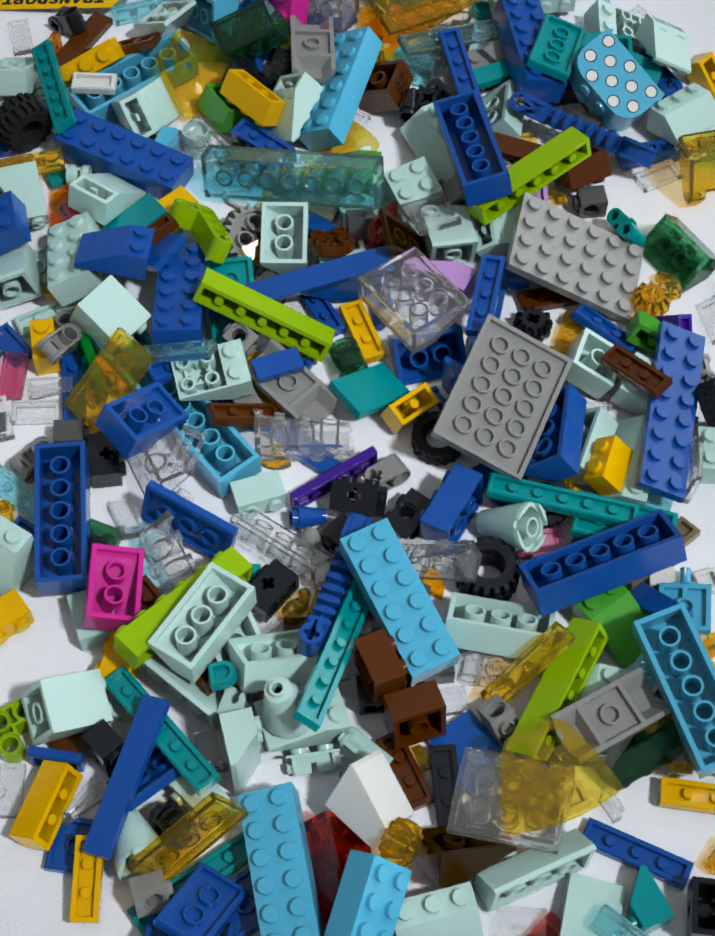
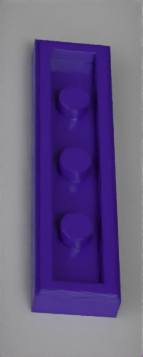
(322, 485)

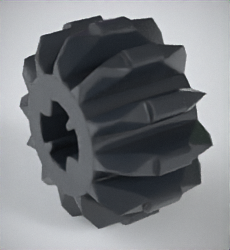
(533, 322)
(165, 815)

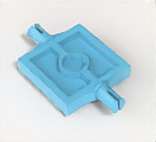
(695, 597)

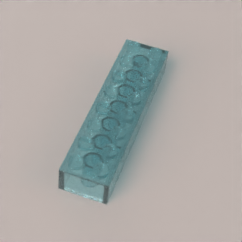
(293, 176)

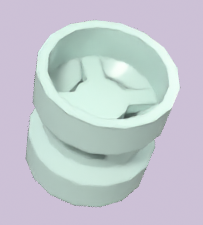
(74, 172)

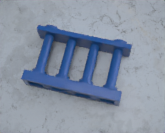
(488, 294)

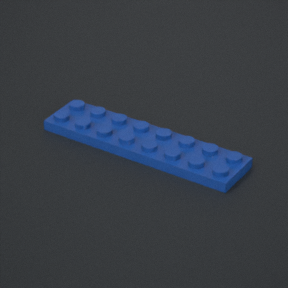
(671, 416)

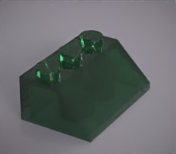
(251, 31)
(679, 252)
(647, 753)

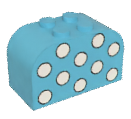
(612, 83)

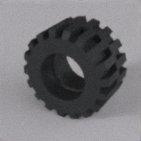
(24, 123)
(503, 559)

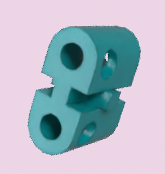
(626, 227)

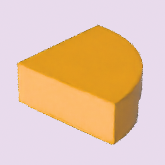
(437, 588)

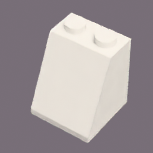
(369, 798)

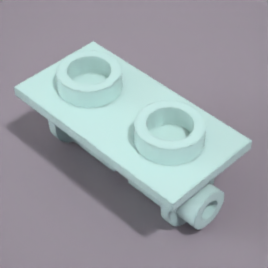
(358, 745)
(323, 757)

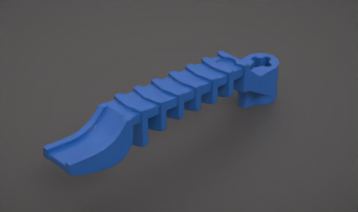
(601, 137)
(331, 594)

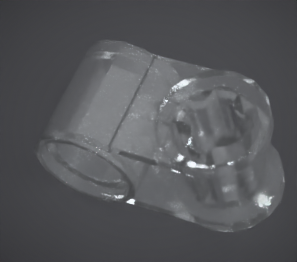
(479, 669)

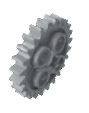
(240, 220)

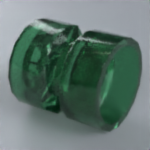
(347, 356)

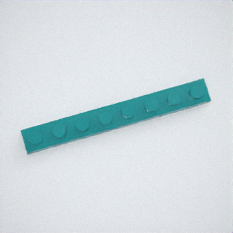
(332, 659)

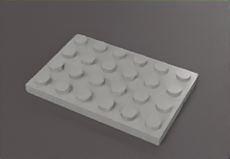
(574, 258)
(502, 398)

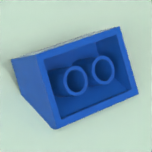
(428, 362)
(452, 505)

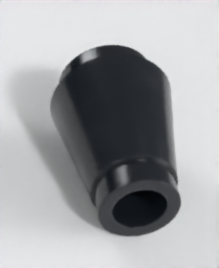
(408, 105)

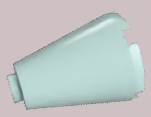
(515, 524)
(278, 707)
(133, 839)

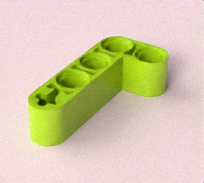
(204, 227)
(11, 733)

